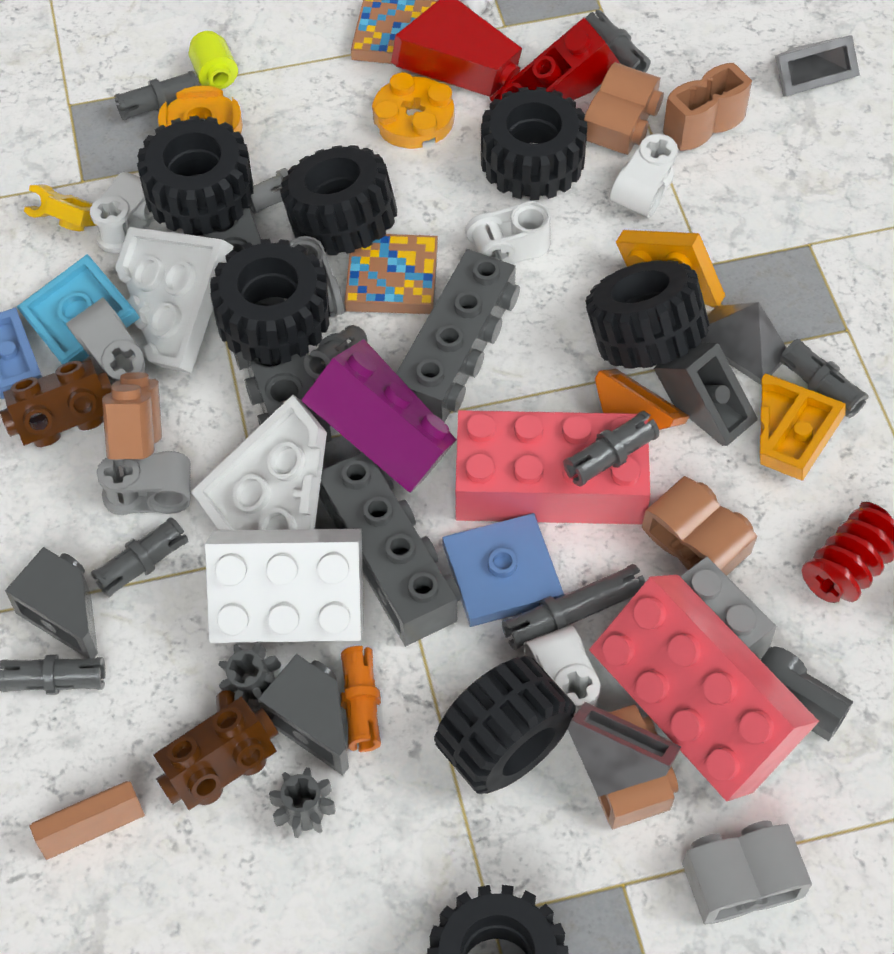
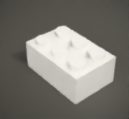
(285, 585)

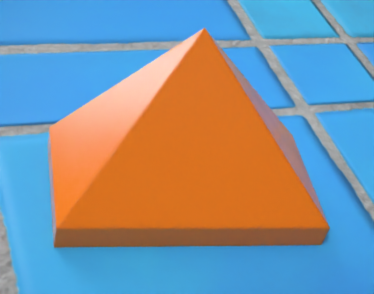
(626, 396)

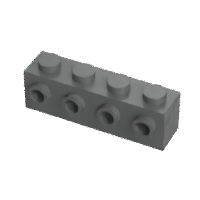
(458, 330)
(394, 556)

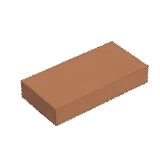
(86, 820)

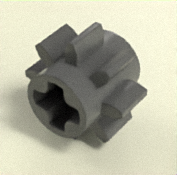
(247, 662)
(291, 795)

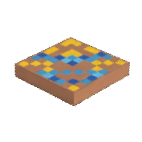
(380, 23)
(393, 275)

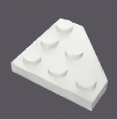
(170, 291)
(270, 476)

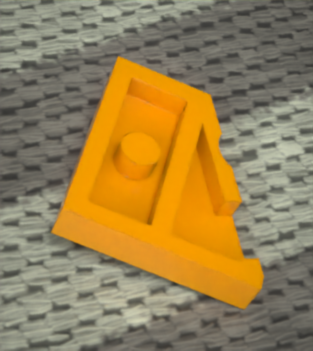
(675, 246)
(795, 425)

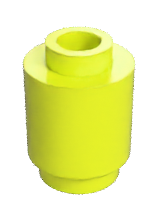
(212, 60)

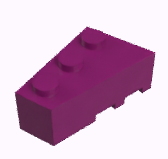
(379, 415)

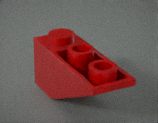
(570, 65)

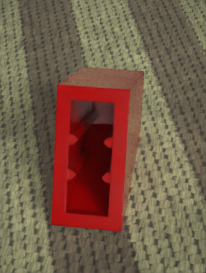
(457, 48)

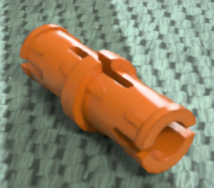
(360, 699)

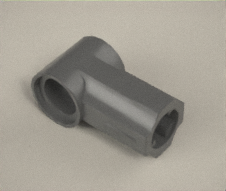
(821, 700)

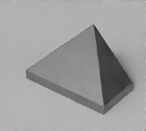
(817, 65)
(746, 338)
(618, 751)

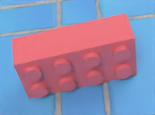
(515, 468)
(702, 686)

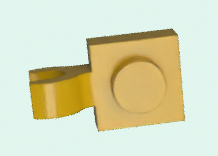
(71, 210)

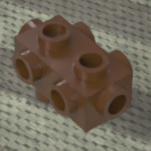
(64, 398)
(216, 752)

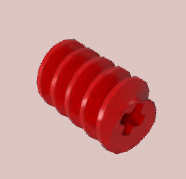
(852, 555)

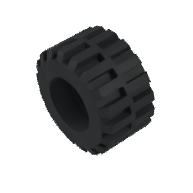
(528, 119)
(190, 150)
(340, 198)
(264, 273)
(647, 314)
(504, 724)
(497, 918)

